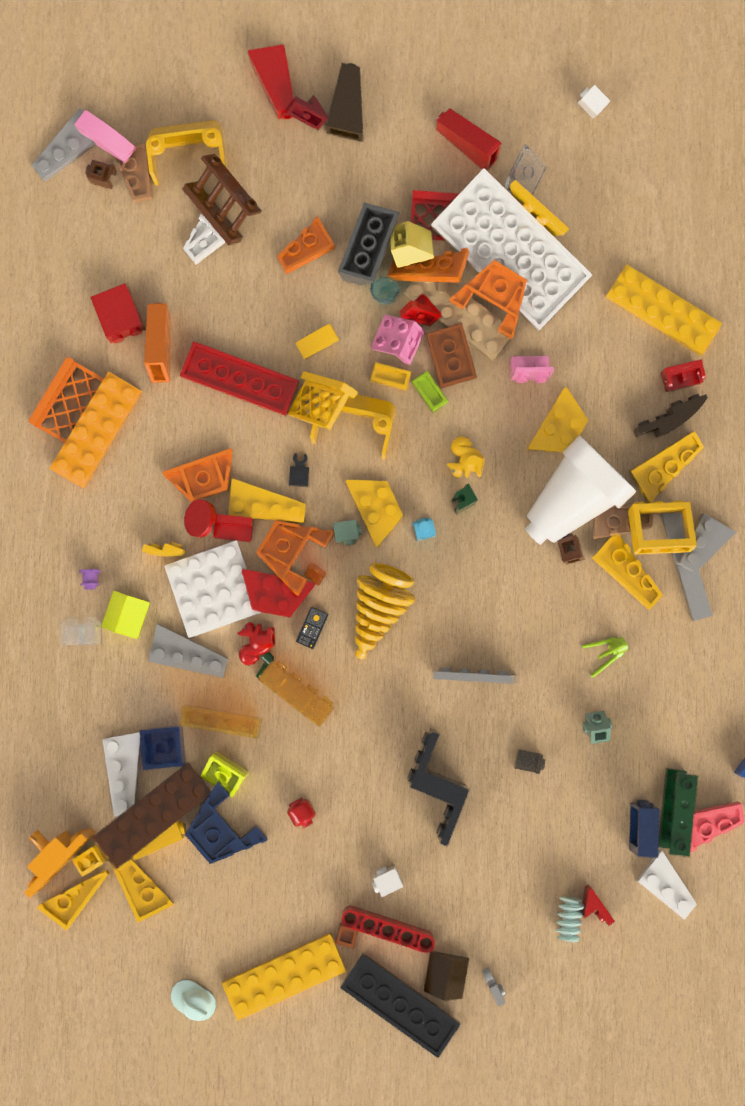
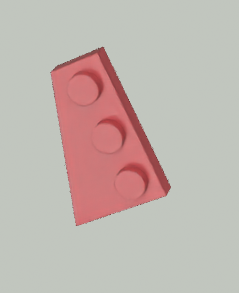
(714, 821)

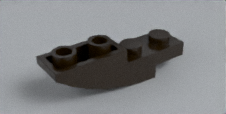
(677, 415)

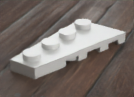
(122, 763)

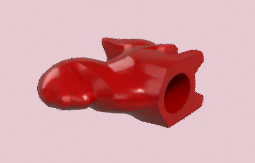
(259, 644)

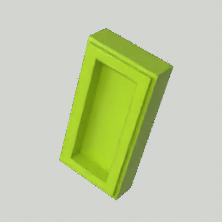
(429, 391)

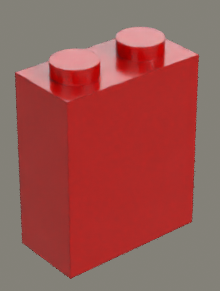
(118, 313)

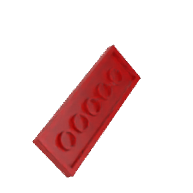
(239, 378)

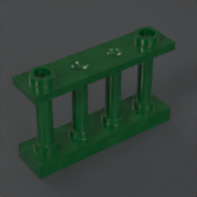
(678, 812)

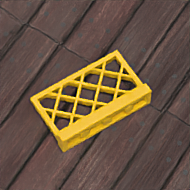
(325, 387)

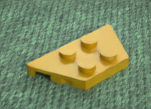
(538, 210)
(560, 426)
(376, 507)

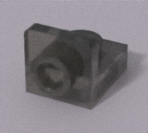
(529, 761)

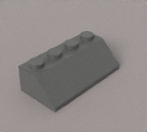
(367, 244)

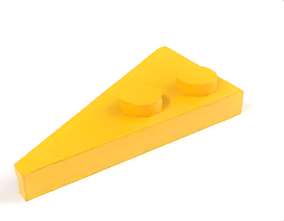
(69, 904)

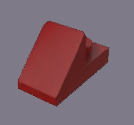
(421, 311)
(593, 903)

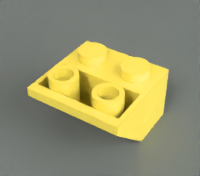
(411, 244)

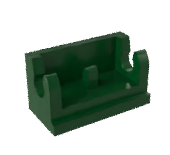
(465, 498)

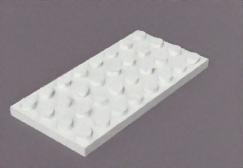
(502, 230)

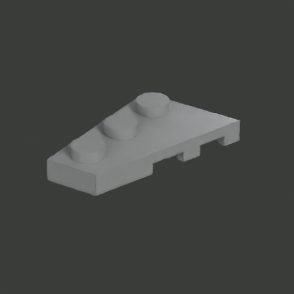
(710, 538)

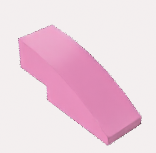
(104, 136)

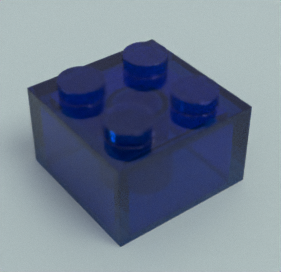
(162, 747)

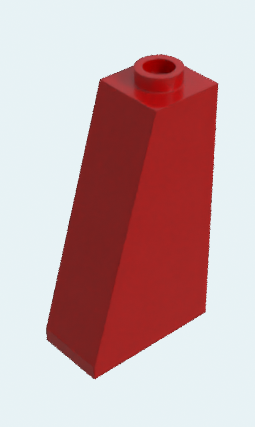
(273, 74)
(469, 138)

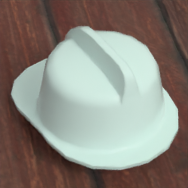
(193, 1000)

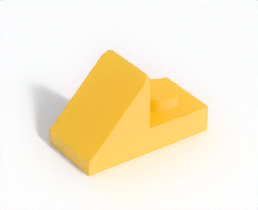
(89, 860)

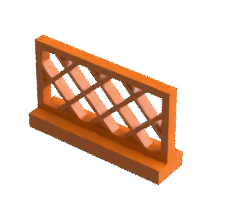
(53, 392)

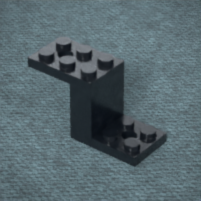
(438, 787)

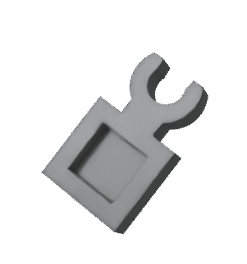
(496, 990)

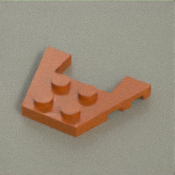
(499, 287)
(283, 547)

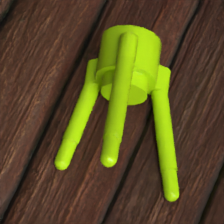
(616, 646)

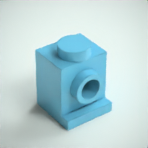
(424, 529)

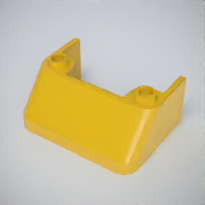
(184, 134)
(380, 410)

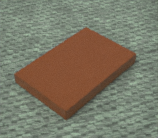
(451, 355)

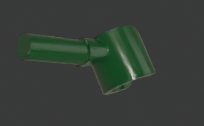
(267, 658)

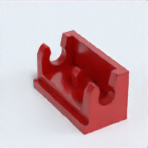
(683, 375)

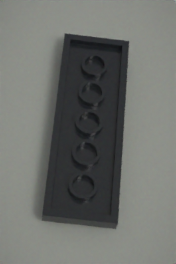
(400, 1005)

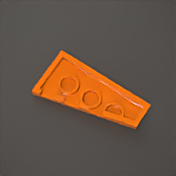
(438, 269)

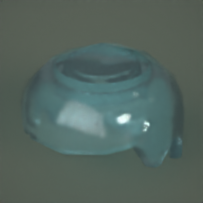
(385, 290)

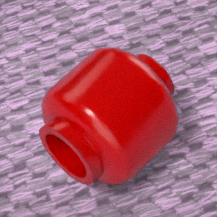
(301, 812)

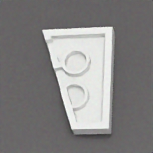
(666, 885)

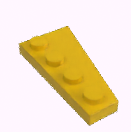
(665, 465)
(262, 504)

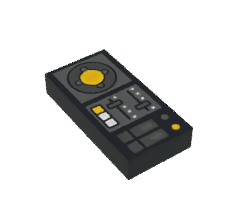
(312, 628)

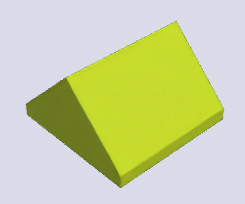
(125, 614)
(224, 770)

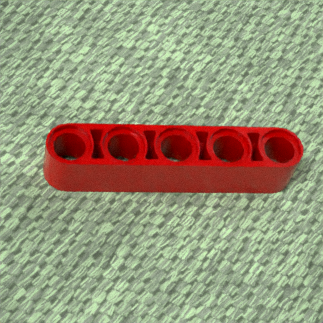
(395, 936)

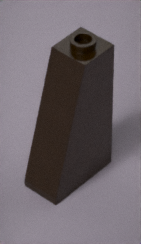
(346, 107)

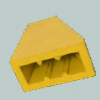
(168, 837)

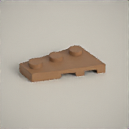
(137, 174)
(616, 522)

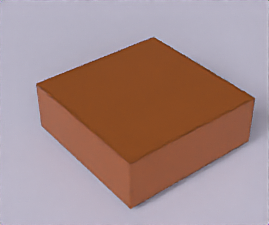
(346, 936)

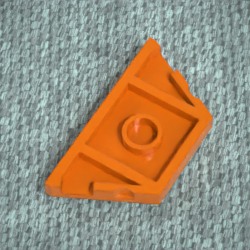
(203, 476)

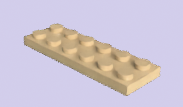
(477, 321)

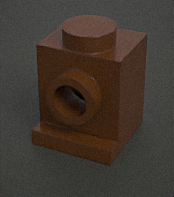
(565, 543)

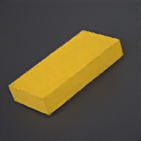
(390, 376)

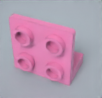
(398, 338)
(530, 368)

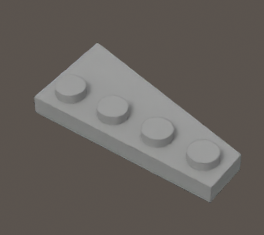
(179, 652)

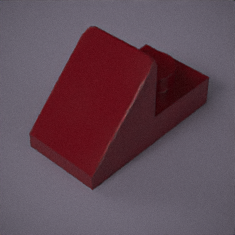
(307, 112)

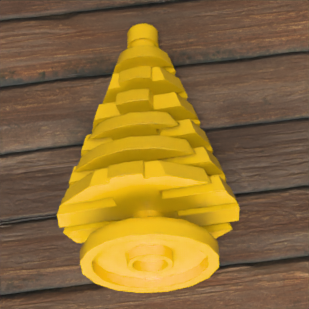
(380, 604)

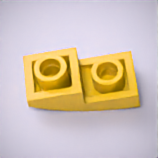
(317, 341)
(168, 550)

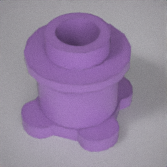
(90, 578)

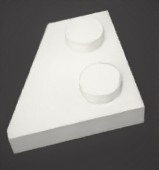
(202, 241)

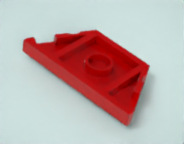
(271, 595)

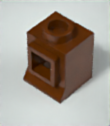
(100, 180)

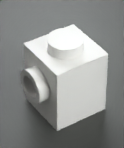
(593, 101)
(386, 880)

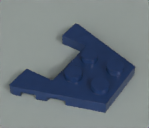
(213, 834)

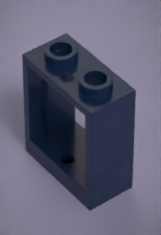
(644, 829)

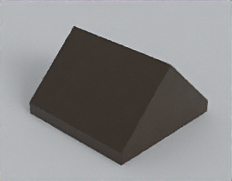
(446, 976)

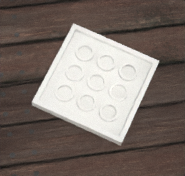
(210, 589)

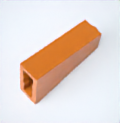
(158, 343)

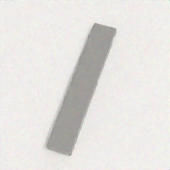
(691, 582)

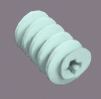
(570, 919)

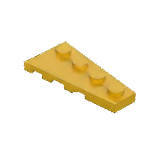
(627, 571)

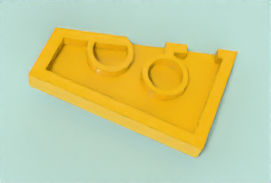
(141, 892)

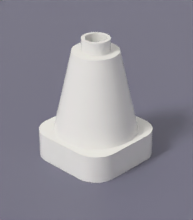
(576, 493)

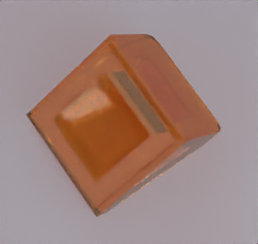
(315, 574)

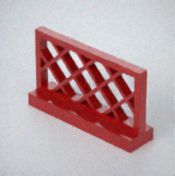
(433, 199)

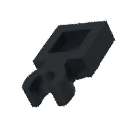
(299, 474)

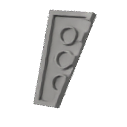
(63, 149)
(481, 676)

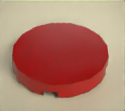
(199, 518)

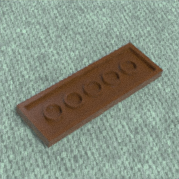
(151, 816)

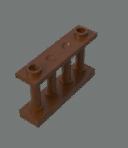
(206, 203)

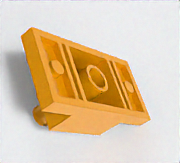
(53, 856)

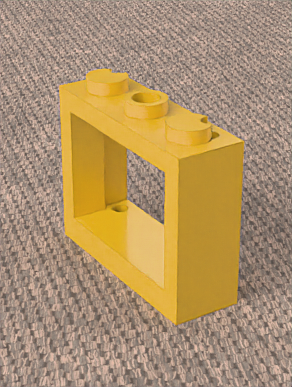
(667, 545)

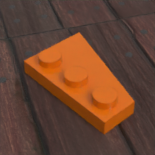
(307, 247)

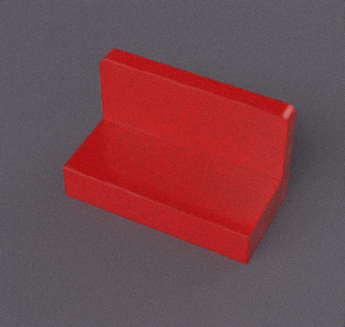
(233, 528)

